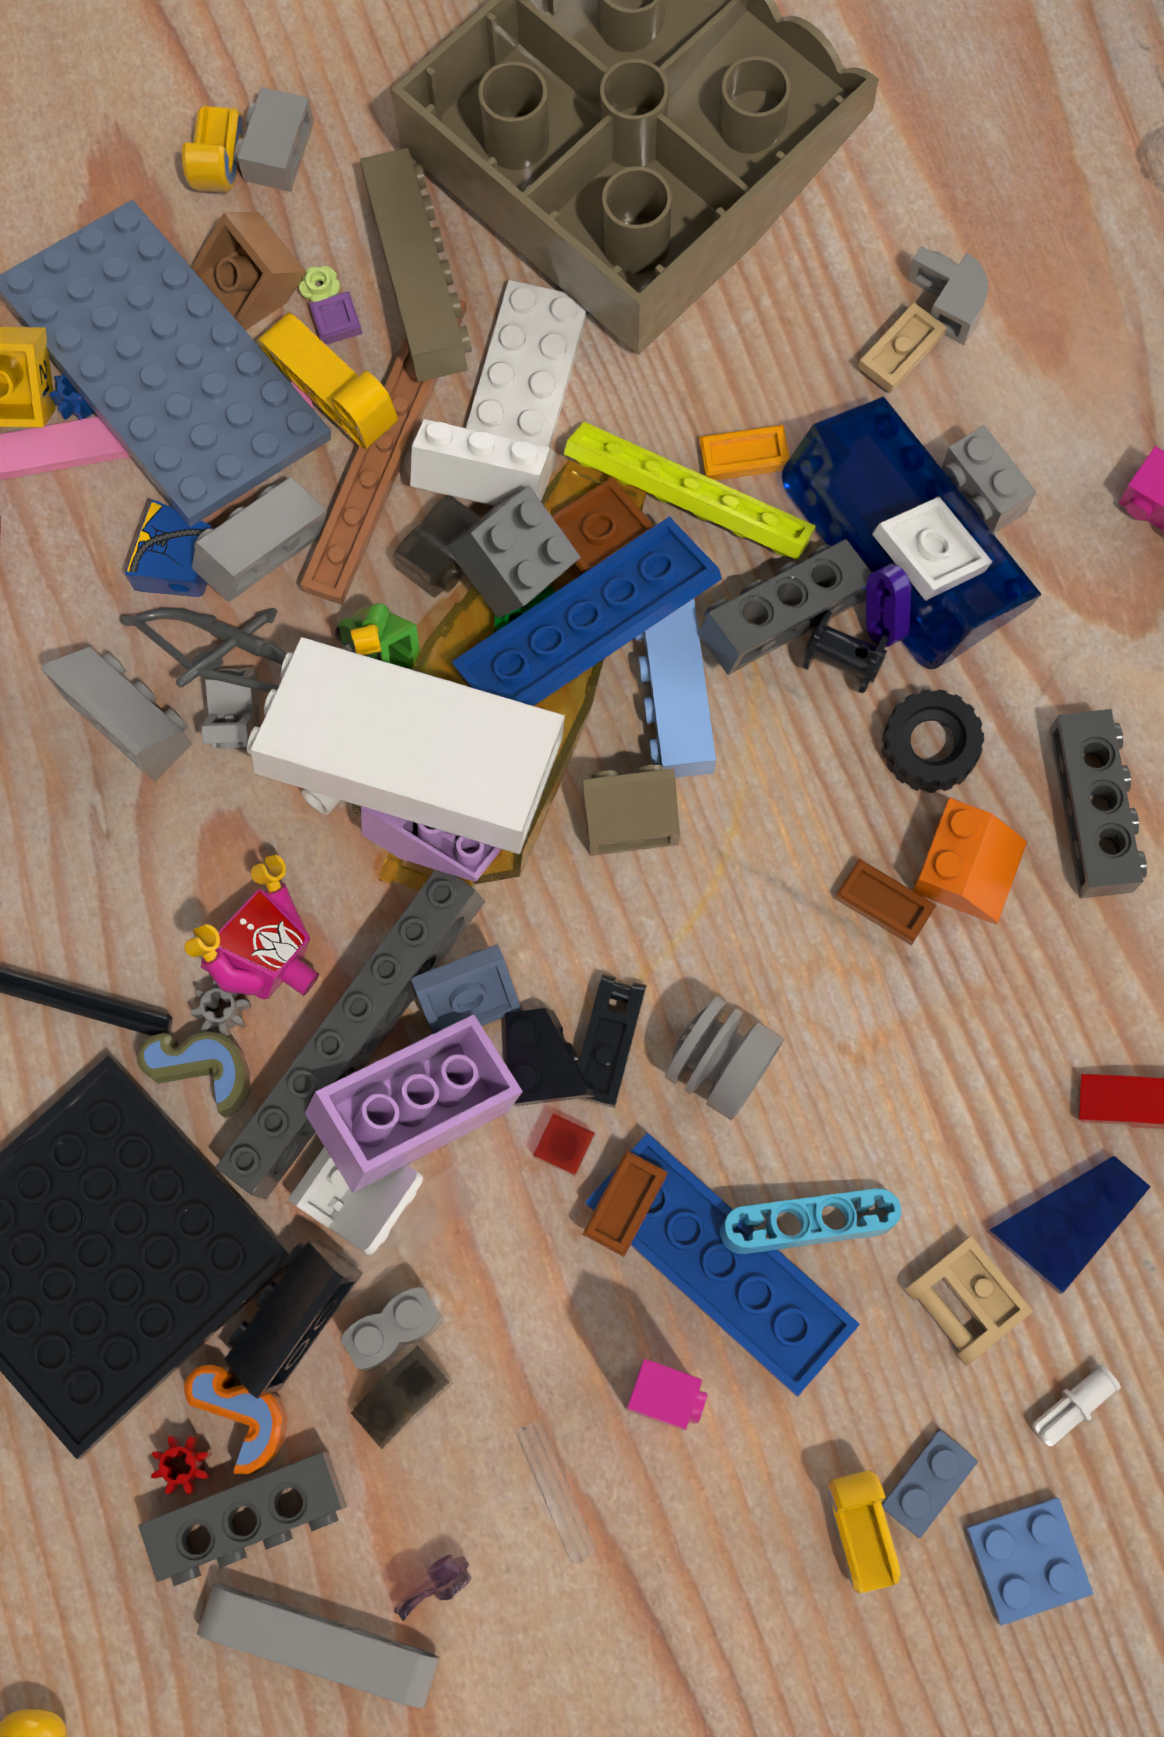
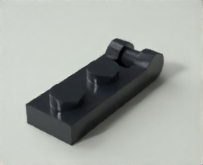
(610, 1039)

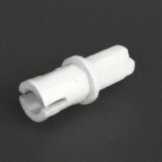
(1076, 1405)

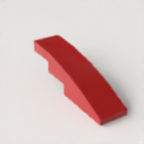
(1122, 1100)

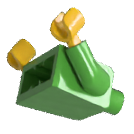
(380, 636)

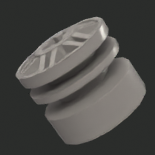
(723, 1057)

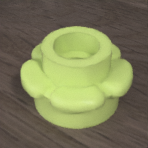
(316, 293)

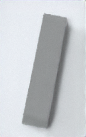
(318, 1646)

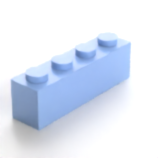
(677, 695)

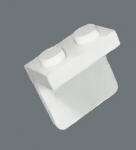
(360, 1216)

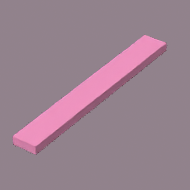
(63, 446)

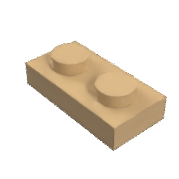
(902, 347)

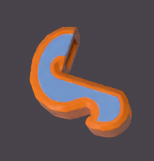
(209, 1391)

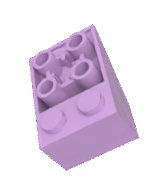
(427, 845)

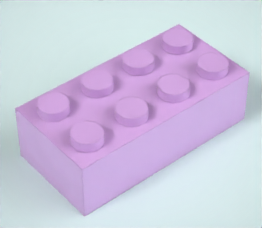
(412, 1102)

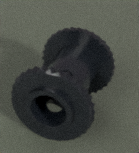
(844, 652)

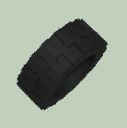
(937, 707)

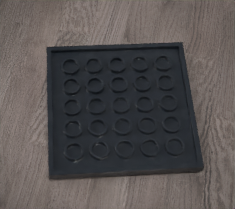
(114, 1256)

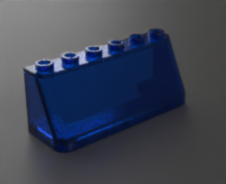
(872, 468)

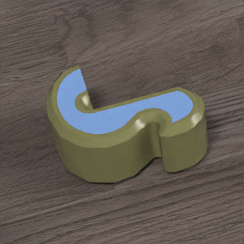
(196, 1057)

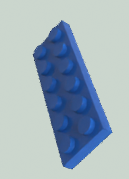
(590, 617)
(751, 1296)

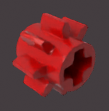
(169, 1471)

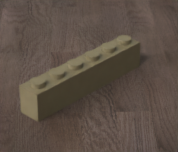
(414, 264)

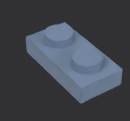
(929, 1483)

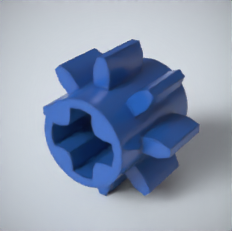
(70, 400)

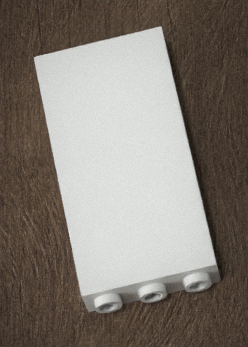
(407, 744)

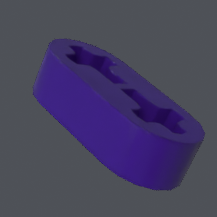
(888, 604)

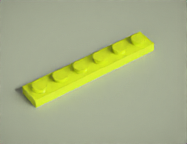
(689, 490)

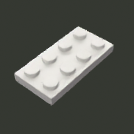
(528, 364)

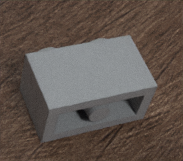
(274, 139)

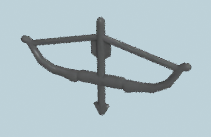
(207, 662)

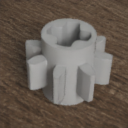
(232, 1014)

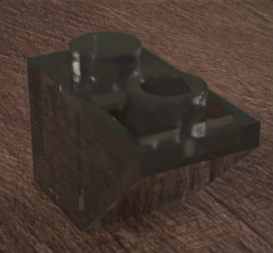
(401, 1396)

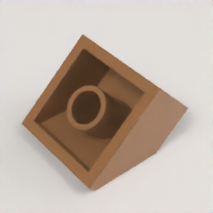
(248, 267)

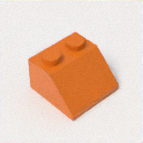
(970, 861)

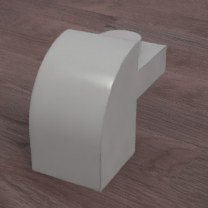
(959, 290)
(231, 711)

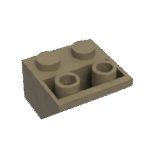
(631, 810)

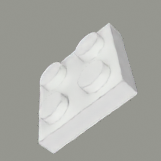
(932, 548)

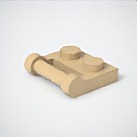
(980, 1289)

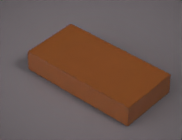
(885, 901)
(625, 1204)

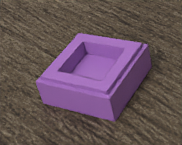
(336, 318)

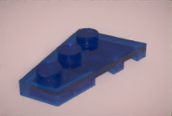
(1072, 1223)

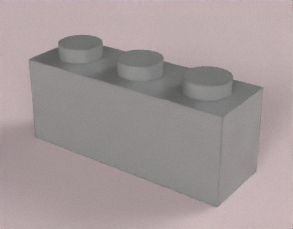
(258, 538)

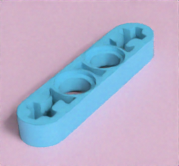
(810, 1217)

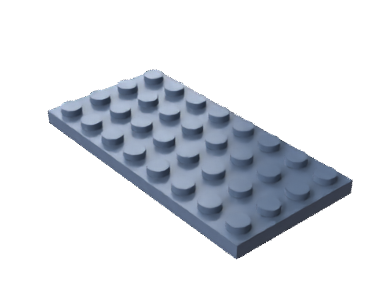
(162, 362)

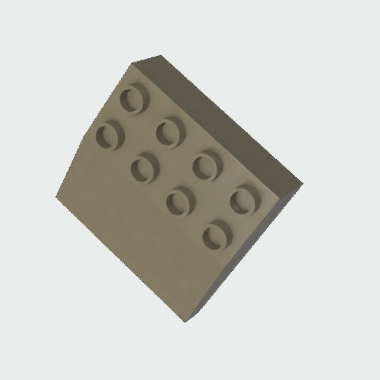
(630, 138)

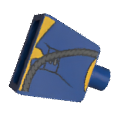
(165, 554)

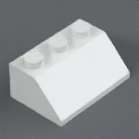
(477, 463)

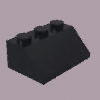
(290, 1317)

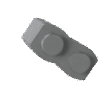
(381, 1336)

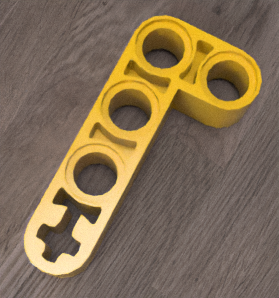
(351, 400)

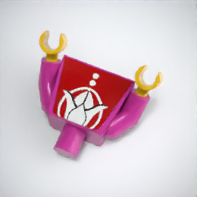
(259, 943)

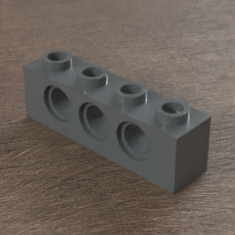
(738, 642)
(1094, 869)
(168, 1535)

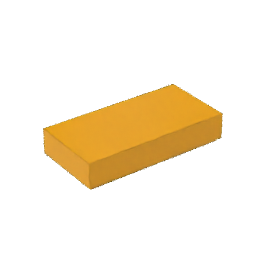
(744, 452)

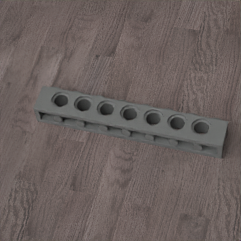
(350, 1031)

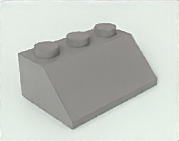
(119, 709)

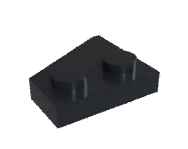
(543, 1059)

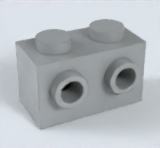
(988, 479)

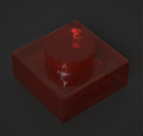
(564, 1145)

